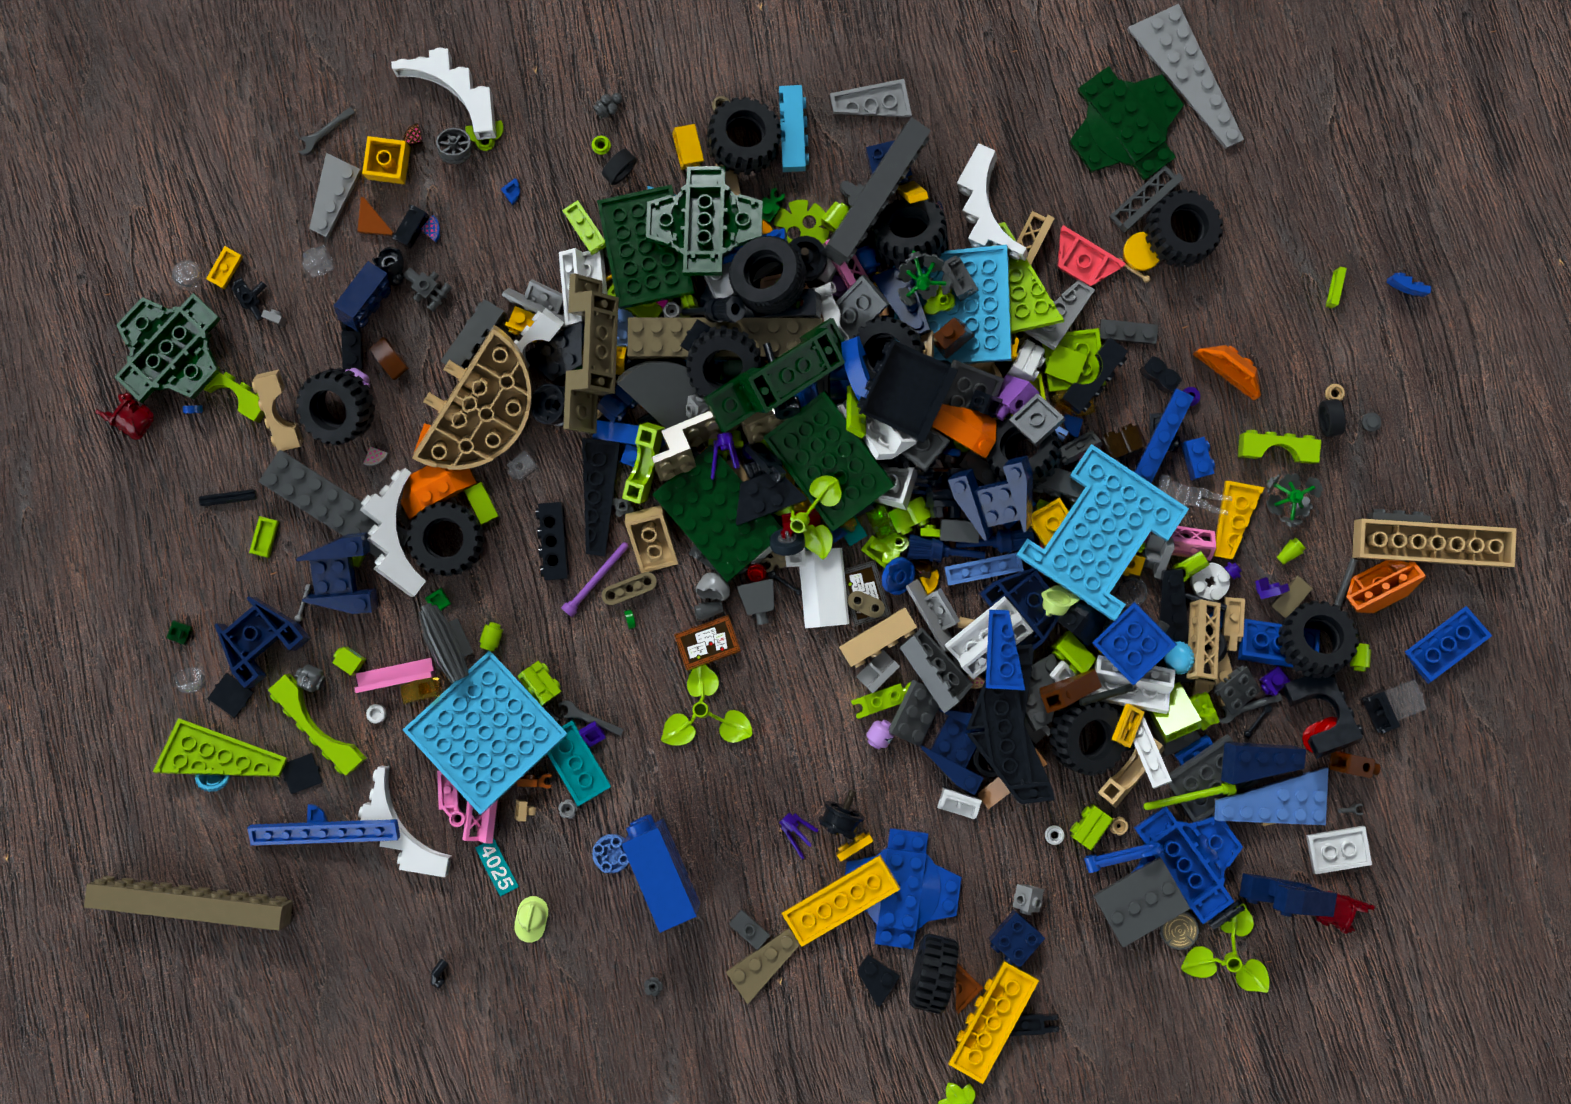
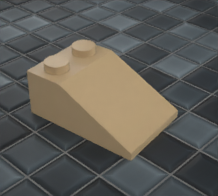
(651, 538)

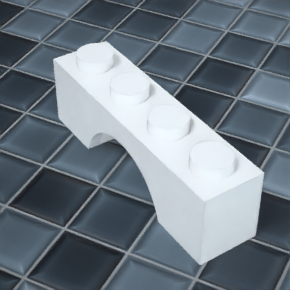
(543, 328)

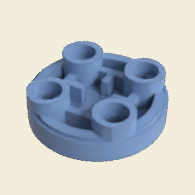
(609, 854)

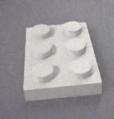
(1339, 850)

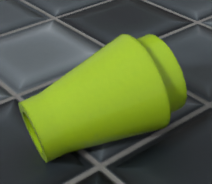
(1291, 550)

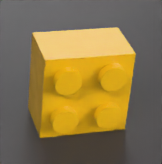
(386, 160)

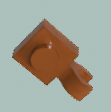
(529, 780)

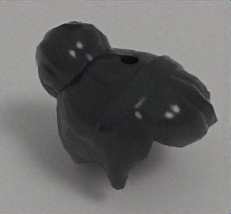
(392, 263)

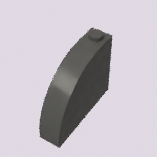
(659, 388)

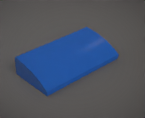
(1447, 644)
(1262, 646)

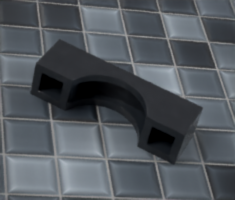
(1108, 357)

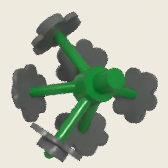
(924, 283)
(1300, 504)

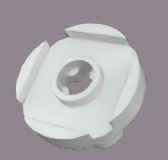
(1216, 591)

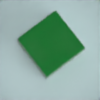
(439, 598)

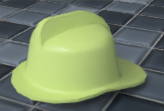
(1058, 600)
(531, 919)

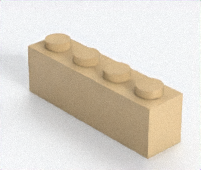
(877, 637)

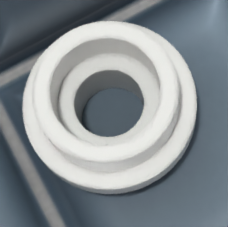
(1060, 835)

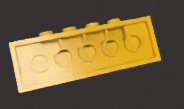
(992, 1021)

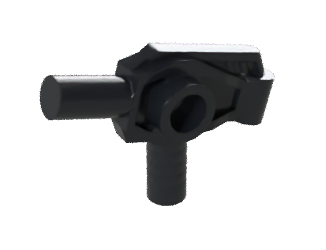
(247, 297)

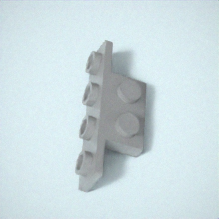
(538, 298)
(935, 611)

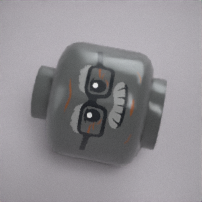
(310, 678)

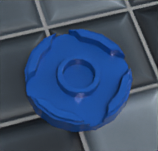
(897, 570)

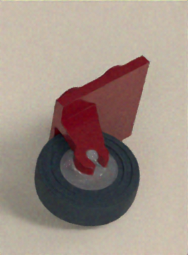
(786, 541)

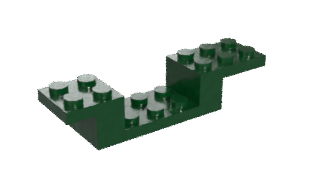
(779, 380)

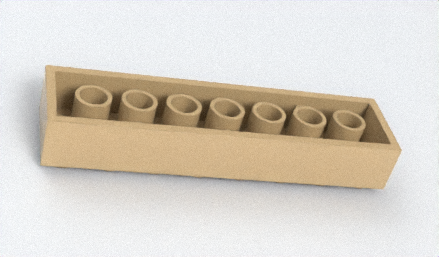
(1434, 543)

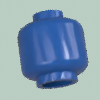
(868, 259)

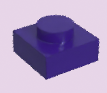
(592, 734)

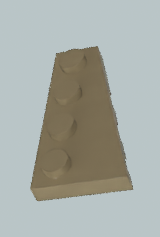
(759, 966)

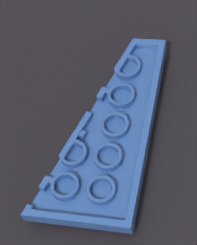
(1286, 801)

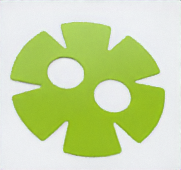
(799, 211)

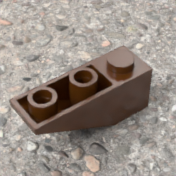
(1069, 690)

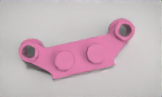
(449, 800)

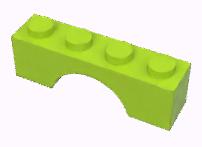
(247, 400)
(1303, 450)
(640, 480)

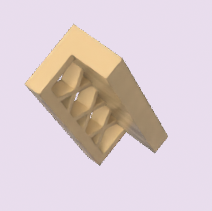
(1047, 221)
(1197, 636)

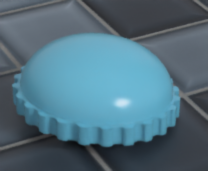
(1180, 658)
(211, 782)

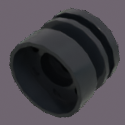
(548, 404)

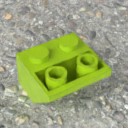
(1073, 652)

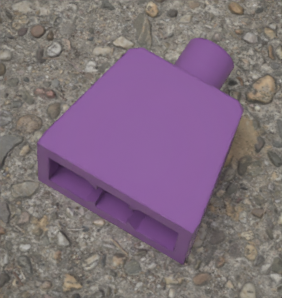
(1015, 395)

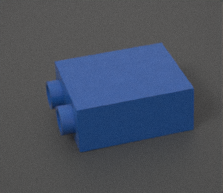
(660, 872)

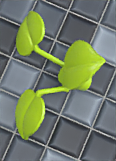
(818, 538)
(678, 728)
(1250, 977)

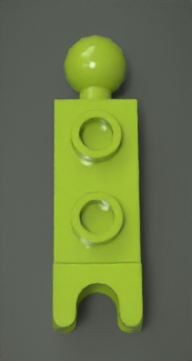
(880, 699)

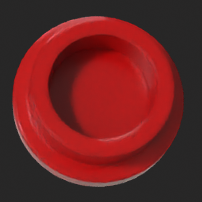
(756, 572)

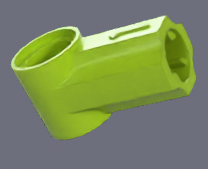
(1192, 564)

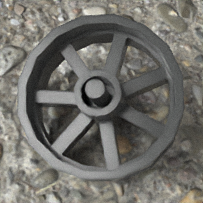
(454, 146)

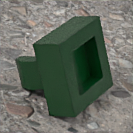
(179, 632)

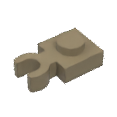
(776, 560)

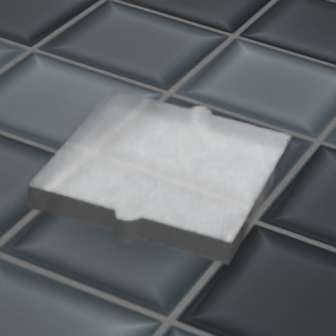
(1406, 699)

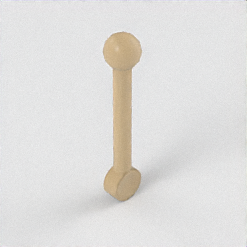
(1146, 278)

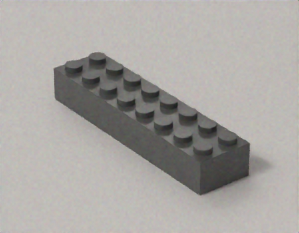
(874, 194)

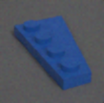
(1003, 660)

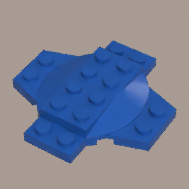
(1195, 858)
(925, 892)

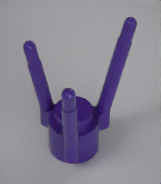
(725, 442)
(790, 823)

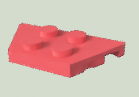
(1085, 259)

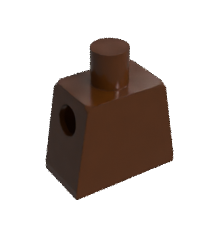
(952, 337)
(1353, 764)

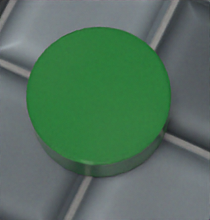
(630, 619)

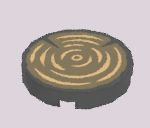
(1180, 932)

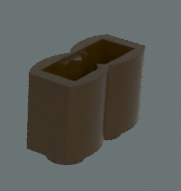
(1123, 442)

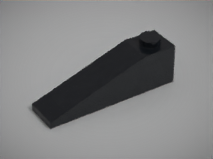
(1085, 620)

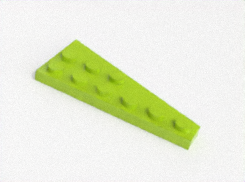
(1028, 297)
(207, 752)

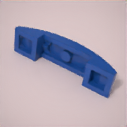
(854, 365)
(617, 432)

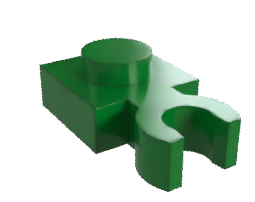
(770, 206)

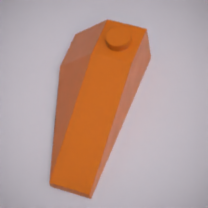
(967, 428)

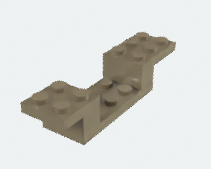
(599, 353)
(700, 429)

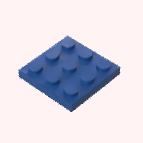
(1134, 643)

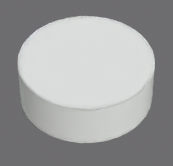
(376, 713)

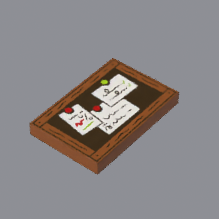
(707, 643)

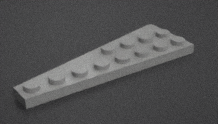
(1177, 53)

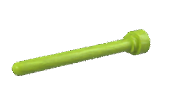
(1225, 788)

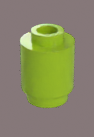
(491, 636)
(1362, 658)

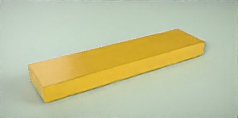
(912, 192)

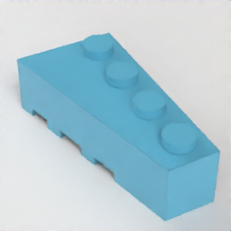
(792, 126)

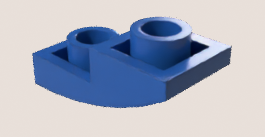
(1404, 284)

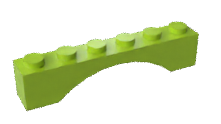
(291, 697)

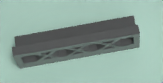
(1152, 201)

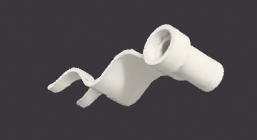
(829, 308)

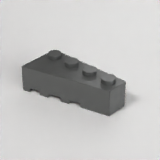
(474, 334)
(936, 670)

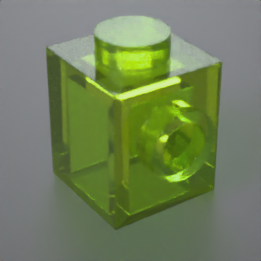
(881, 522)

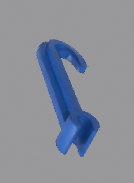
(1095, 863)

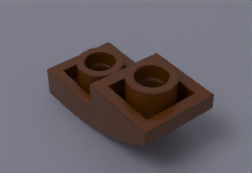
(388, 358)

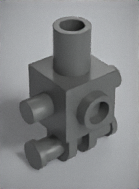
(427, 288)

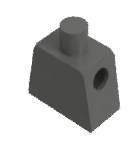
(758, 599)

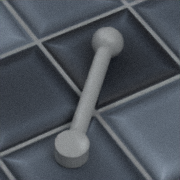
(298, 618)

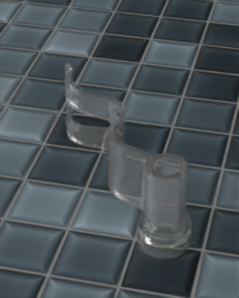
(1191, 495)

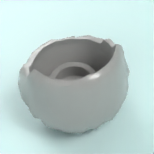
(713, 586)

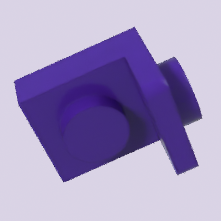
(1268, 590)
(1273, 681)

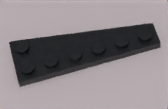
(599, 479)
(1173, 611)

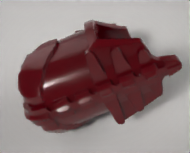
(129, 417)
(1344, 913)

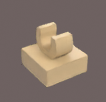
(522, 810)

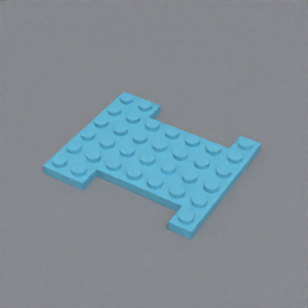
(1103, 530)

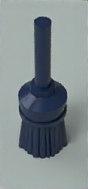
(1004, 540)
(936, 549)

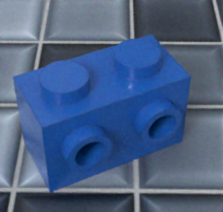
(1198, 458)

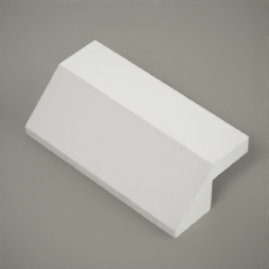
(584, 264)
(885, 440)
(824, 590)
(971, 643)
(1148, 694)

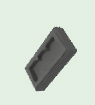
(749, 929)

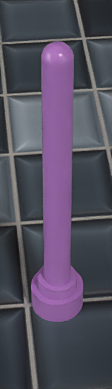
(571, 607)

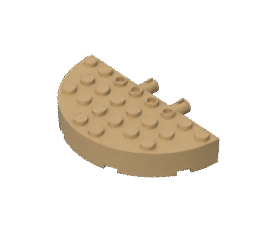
(483, 409)

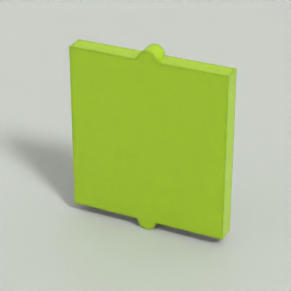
(1065, 364)

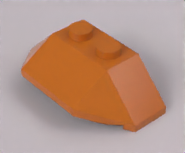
(1232, 367)
(433, 486)
(1383, 585)

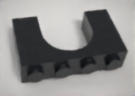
(1345, 731)

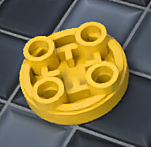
(1138, 253)

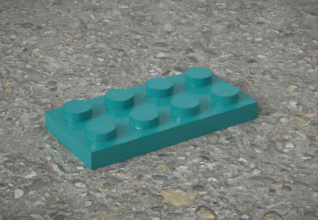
(578, 766)

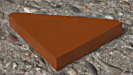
(370, 221)
(965, 988)

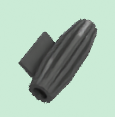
(446, 642)

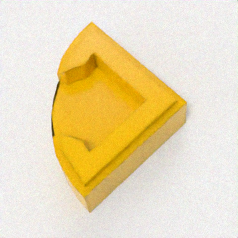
(930, 584)

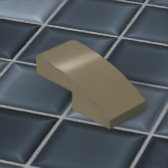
(1288, 601)

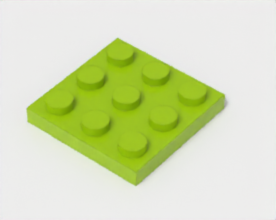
(1084, 342)

